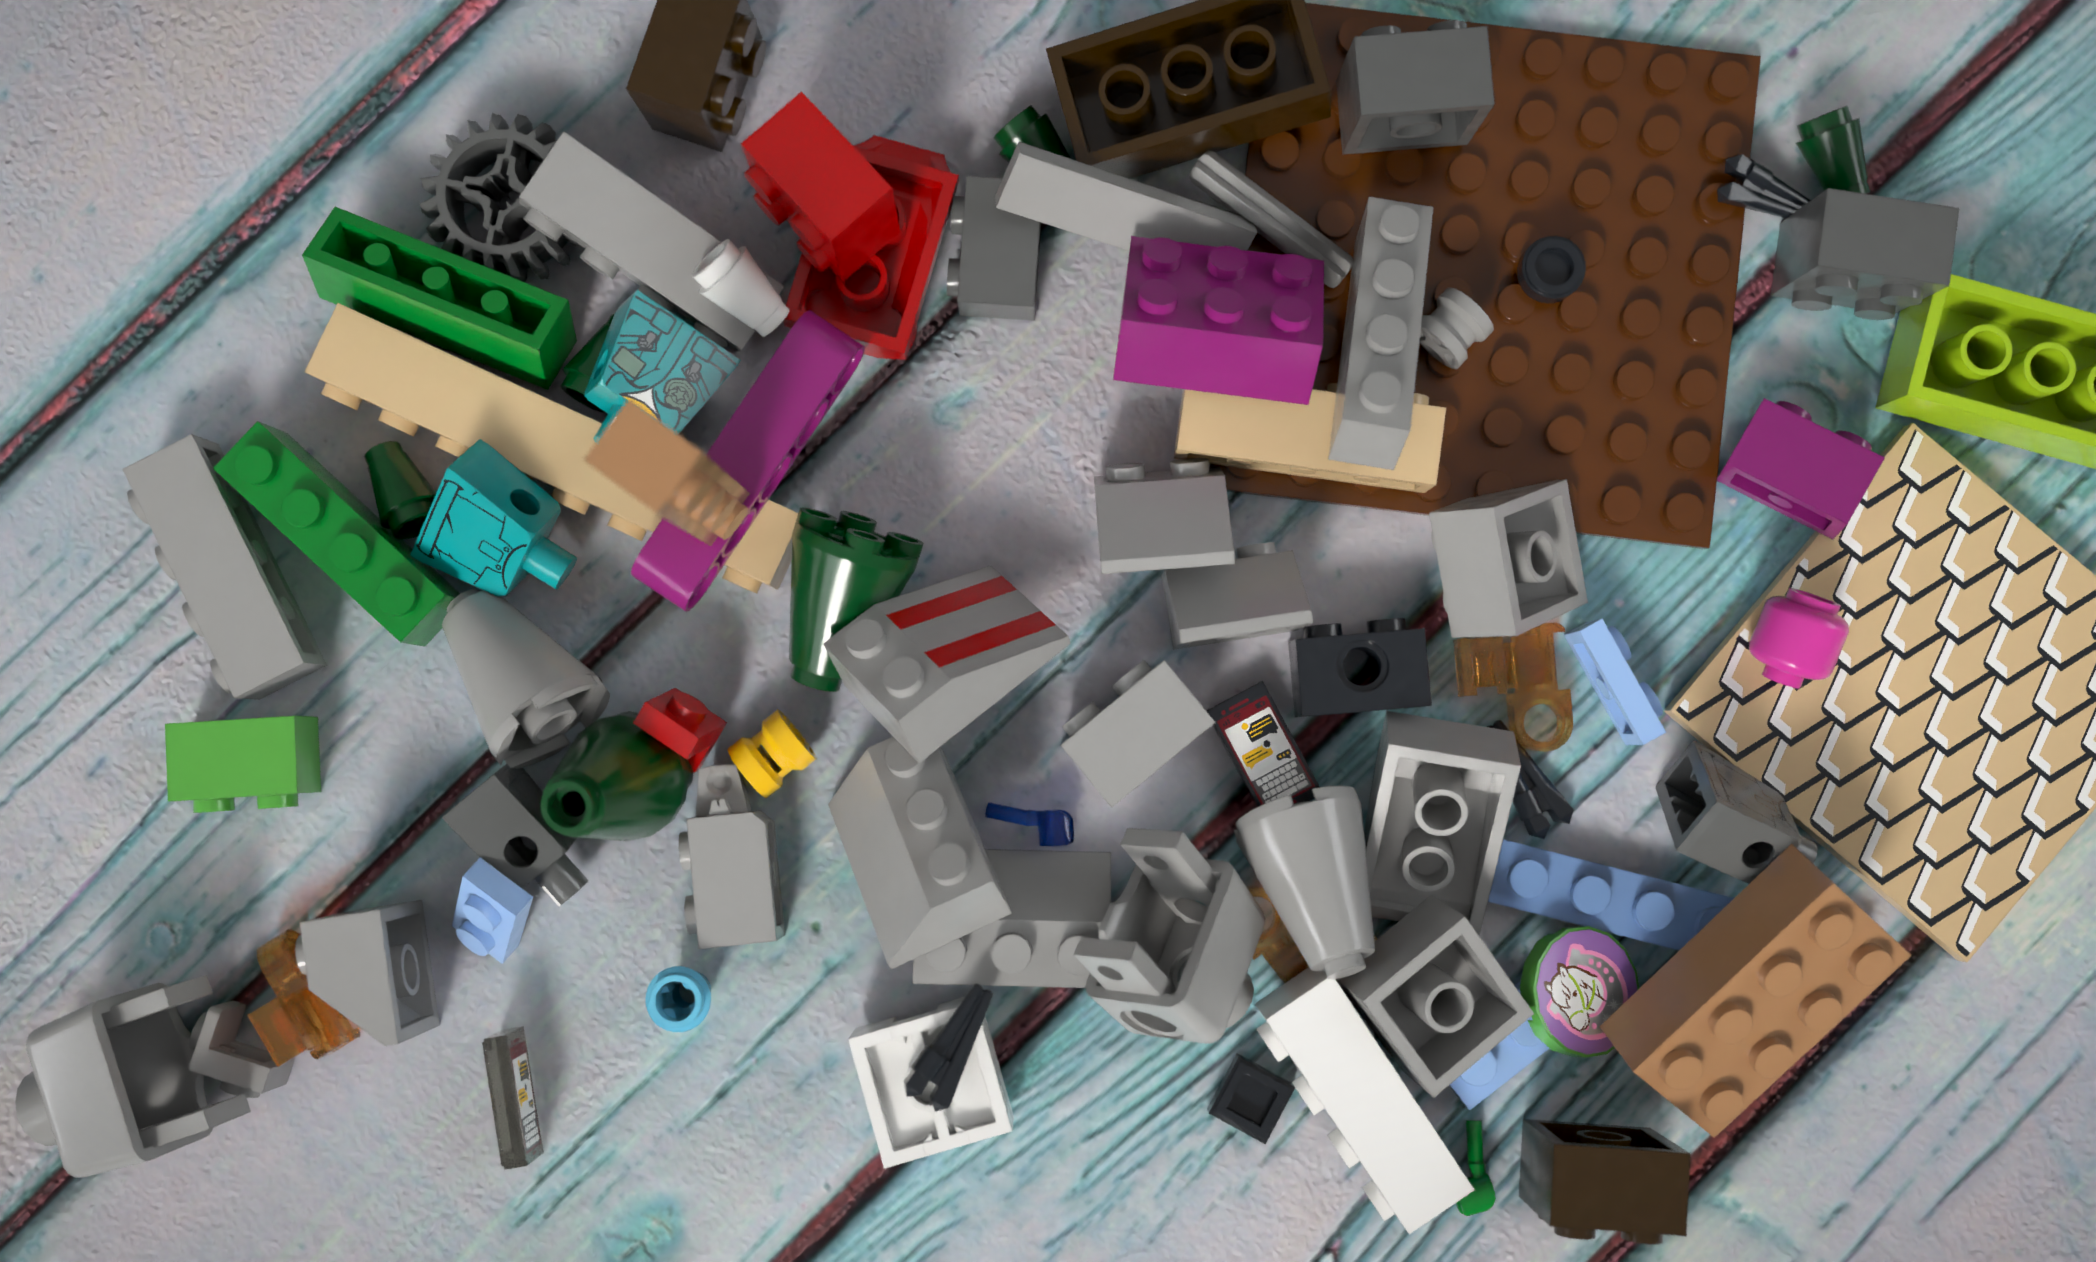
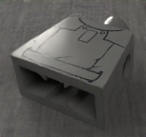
(1726, 815)
(493, 824)

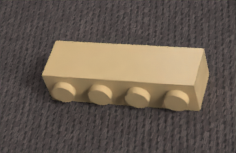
(1298, 437)

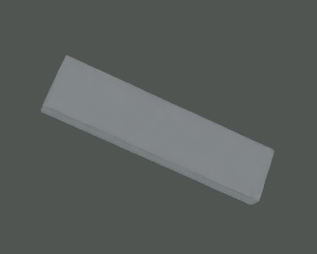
(1110, 205)

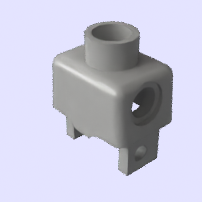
(1167, 959)
(118, 1082)

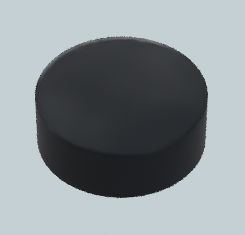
(1551, 269)

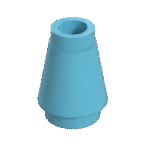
(667, 1006)

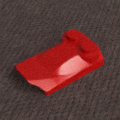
(886, 294)

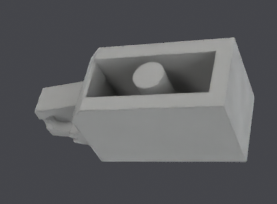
(730, 865)

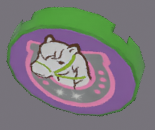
(1574, 986)

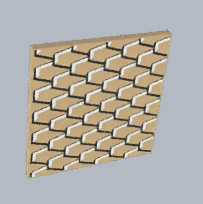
(1958, 712)

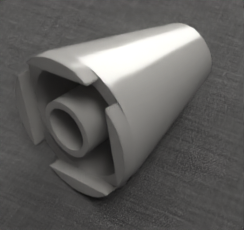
(519, 679)
(1315, 874)

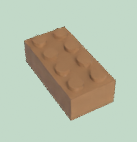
(1753, 992)

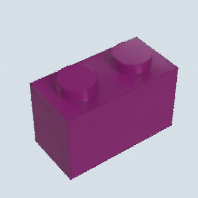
(1801, 467)

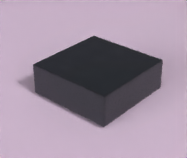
(1251, 1098)

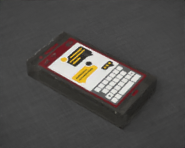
(512, 1097)

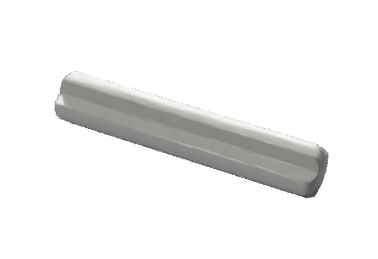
(1269, 215)

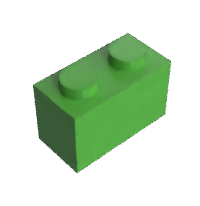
(243, 759)

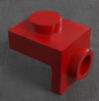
(681, 725)

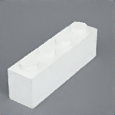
(1363, 1097)

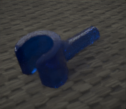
(1054, 825)

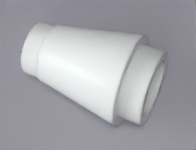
(740, 287)

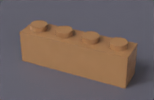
(669, 475)

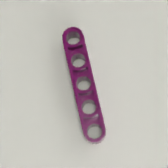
(756, 451)

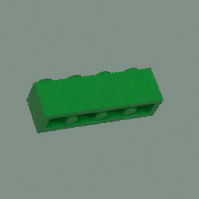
(441, 297)
(338, 533)

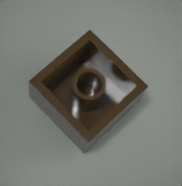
(697, 68)
(1604, 1180)

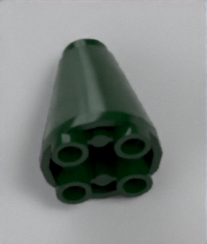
(835, 578)
(616, 783)

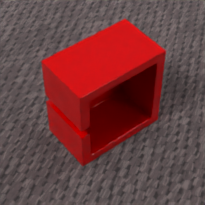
(820, 187)

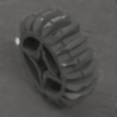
(457, 184)

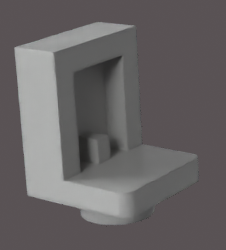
(234, 1063)

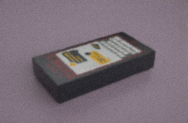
(1262, 747)

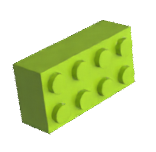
(1997, 369)

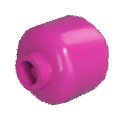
(1798, 637)

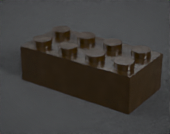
(1189, 83)

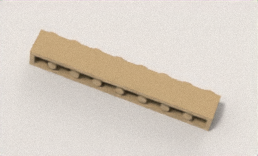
(538, 436)

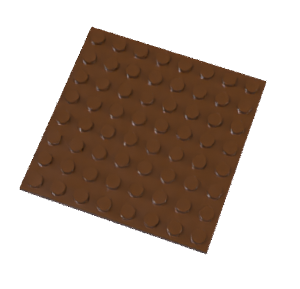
(1628, 370)

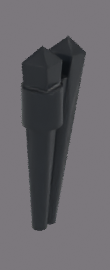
(1758, 189)
(1536, 795)
(948, 1053)

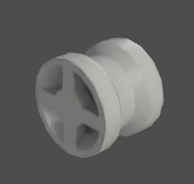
(1454, 328)

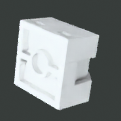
(909, 1125)

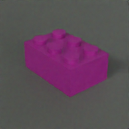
(1221, 320)

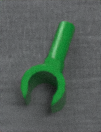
(1483, 1195)

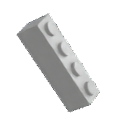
(628, 233)
(1381, 334)
(222, 569)

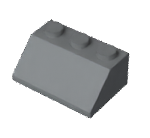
(915, 852)
(1052, 904)

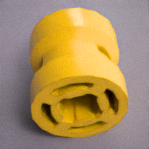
(782, 743)

